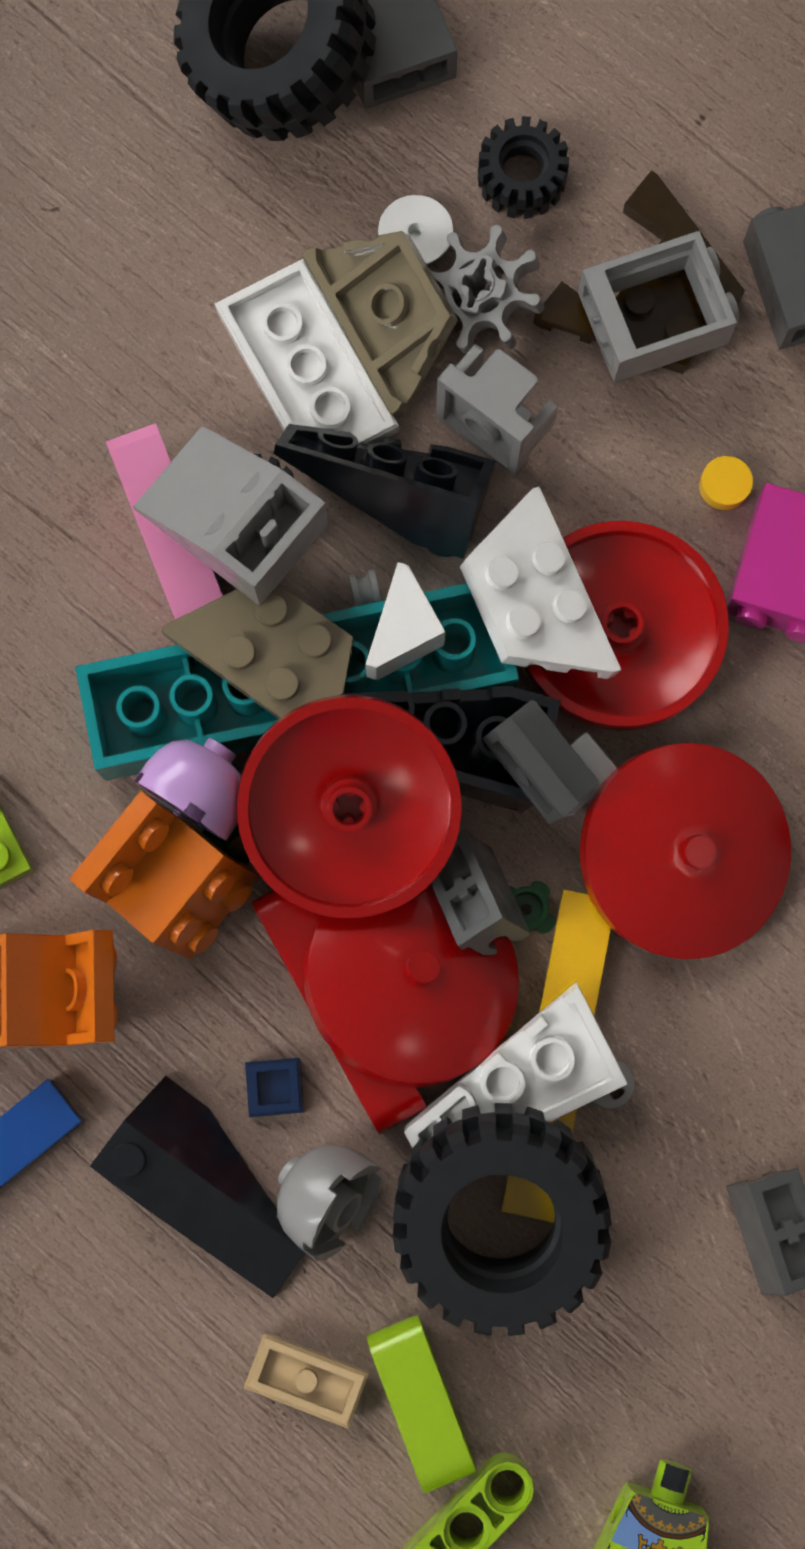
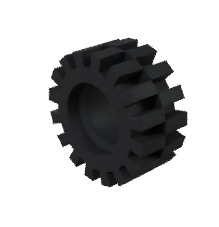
(529, 142)

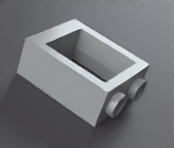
(609, 326)

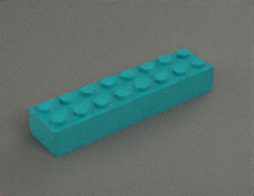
(169, 696)

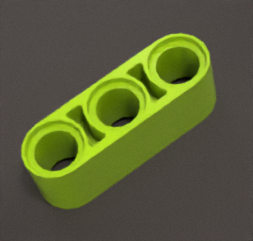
(421, 1403)
(478, 1498)

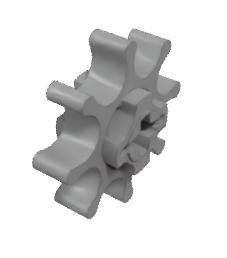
(494, 306)

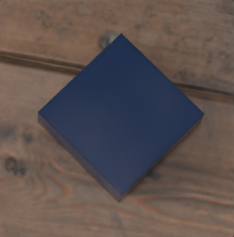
(274, 1087)

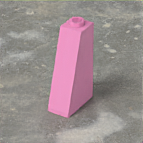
(184, 578)

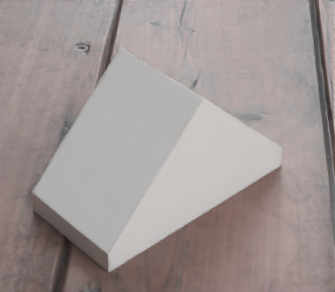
(406, 627)

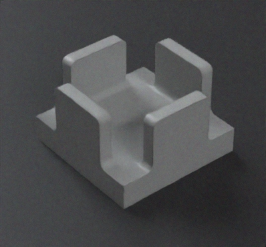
(486, 407)

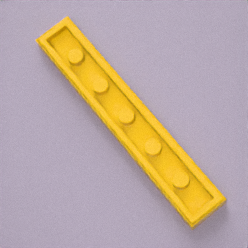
(578, 957)

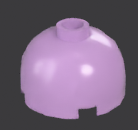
(195, 783)

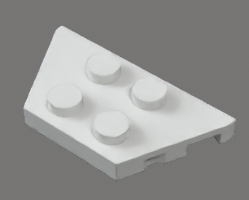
(535, 595)

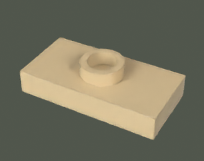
(306, 1380)

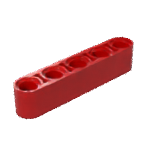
(290, 932)

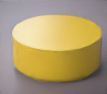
(725, 483)

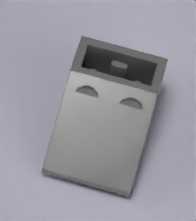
(234, 512)

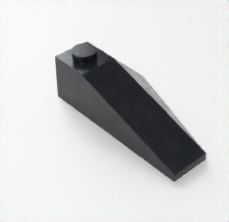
(419, 495)
(461, 722)
(192, 1177)

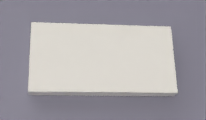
(304, 356)

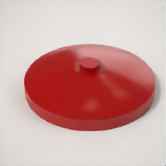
(661, 622)
(349, 806)
(685, 851)
(404, 996)

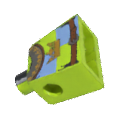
(656, 1515)

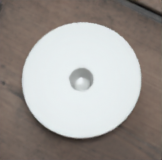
(421, 219)

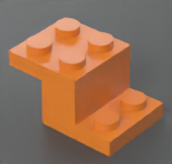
(165, 877)
(57, 989)

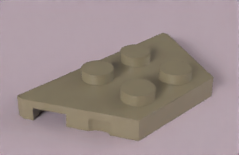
(387, 310)
(268, 652)

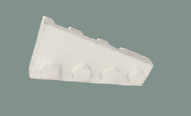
(547, 1065)

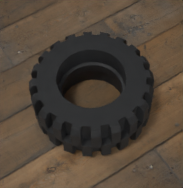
(292, 91)
(514, 1288)

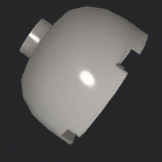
(324, 1195)

